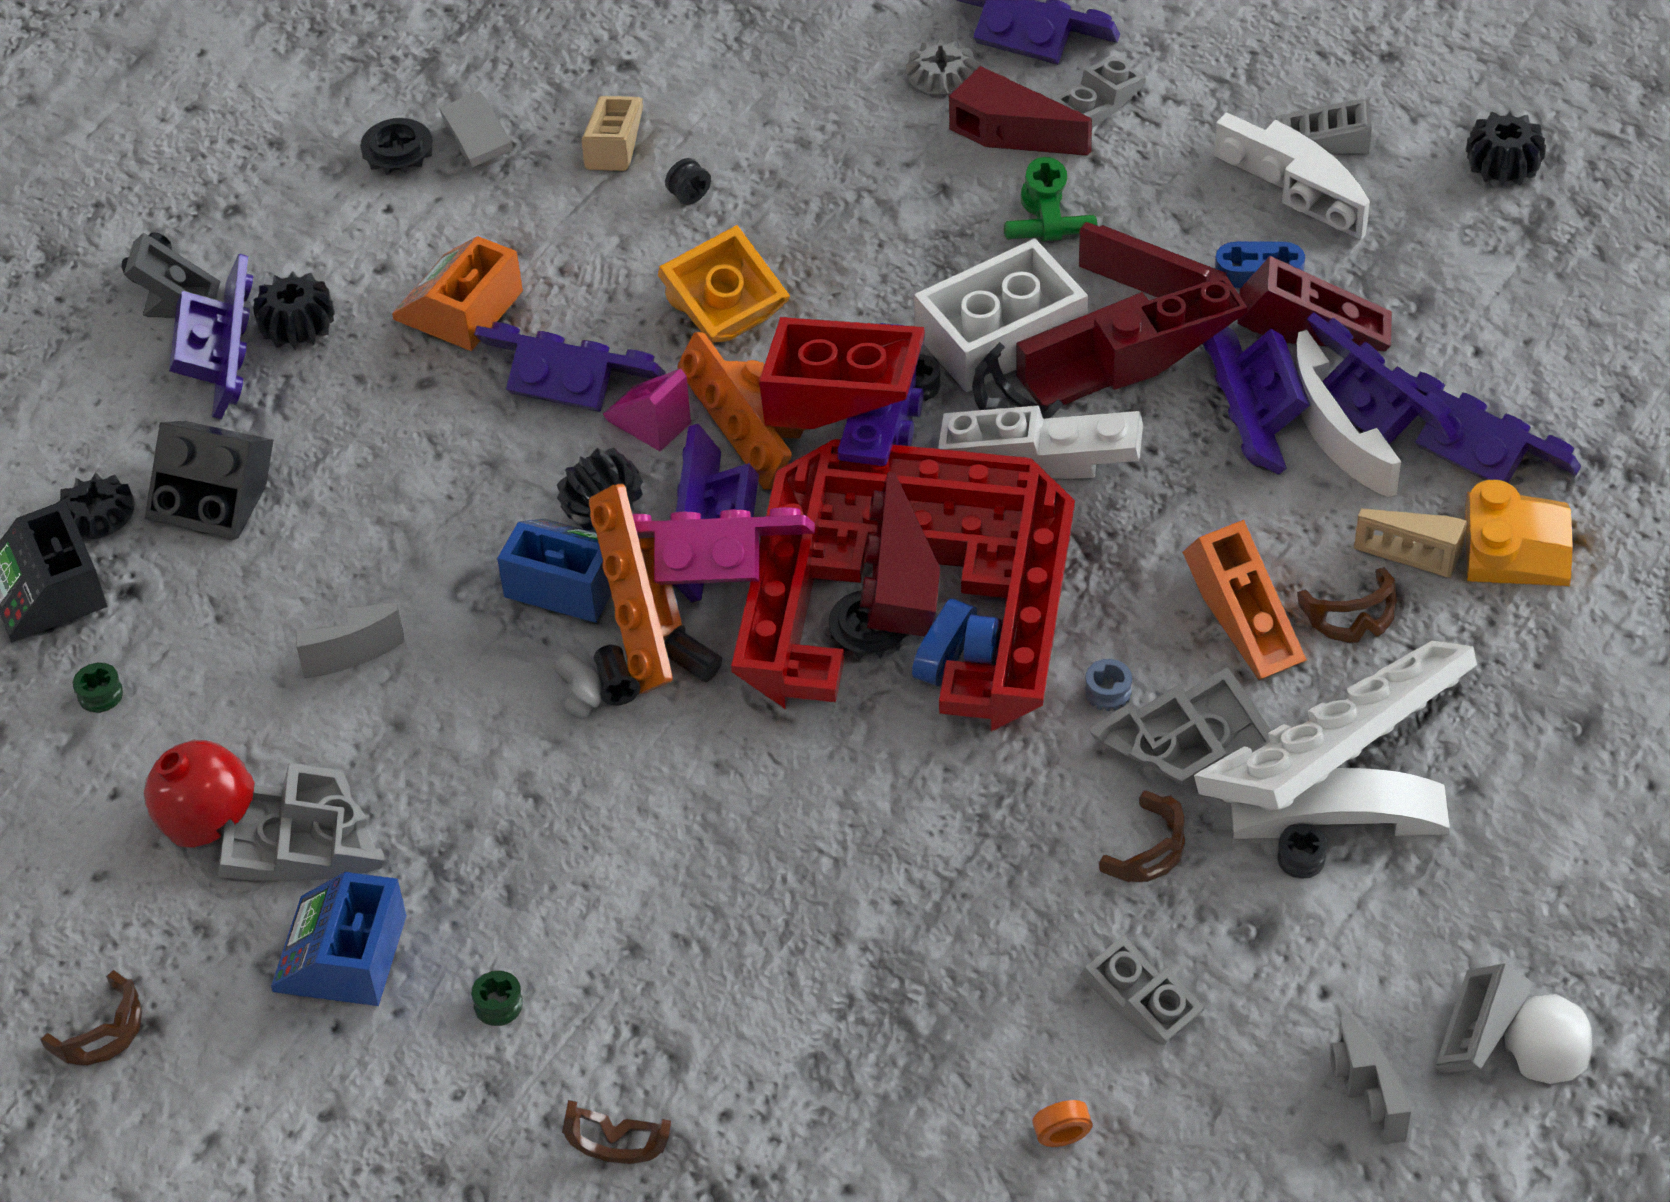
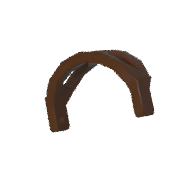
(1318, 610)
(1132, 868)
(70, 1050)
(654, 1146)

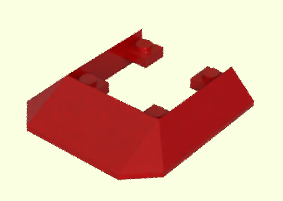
(977, 512)

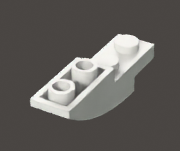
(1308, 174)
(1058, 445)

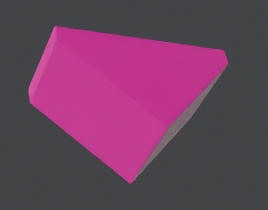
(654, 409)

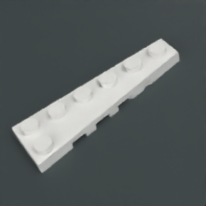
(1335, 730)

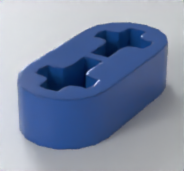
(1252, 255)
(982, 639)
(942, 642)

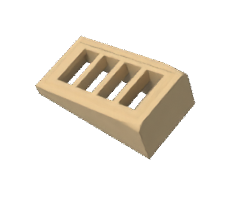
(612, 133)
(1426, 541)

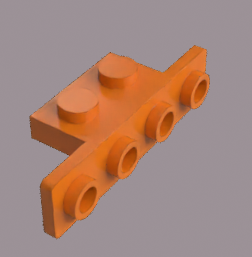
(734, 401)
(642, 607)

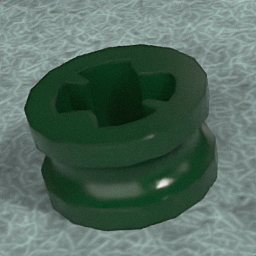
(102, 697)
(490, 1010)

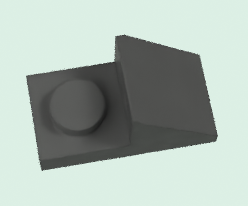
(166, 276)

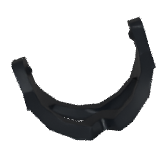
(991, 365)

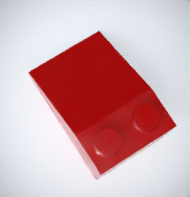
(835, 370)

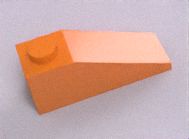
(1244, 599)

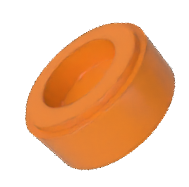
(1062, 1123)

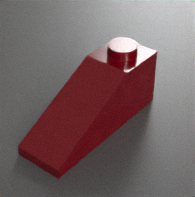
(1285, 296)

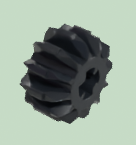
(1505, 148)
(293, 310)
(593, 476)

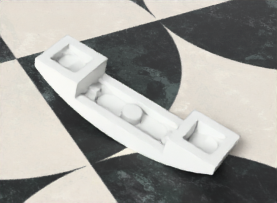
(1362, 456)
(1354, 797)

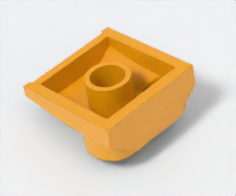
(723, 286)
(1516, 537)

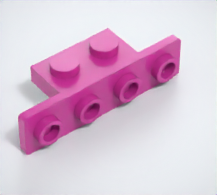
(715, 549)

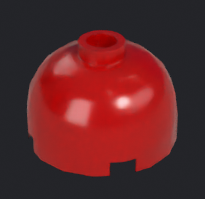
(197, 791)

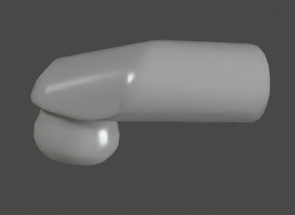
(584, 685)

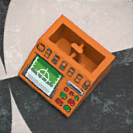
(463, 291)

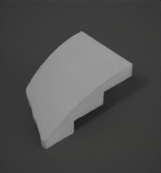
(1186, 730)
(299, 831)

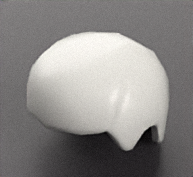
(1550, 1039)

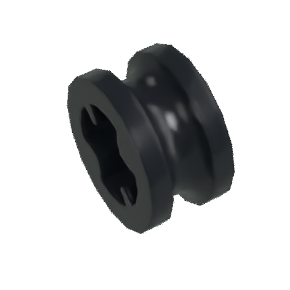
(688, 181)
(930, 369)
(1303, 864)

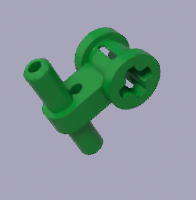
(1042, 197)

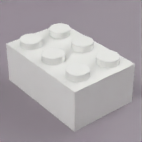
(996, 303)

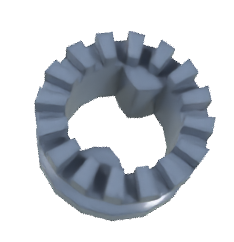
(1108, 697)

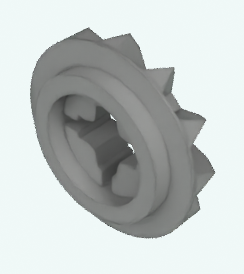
(926, 76)

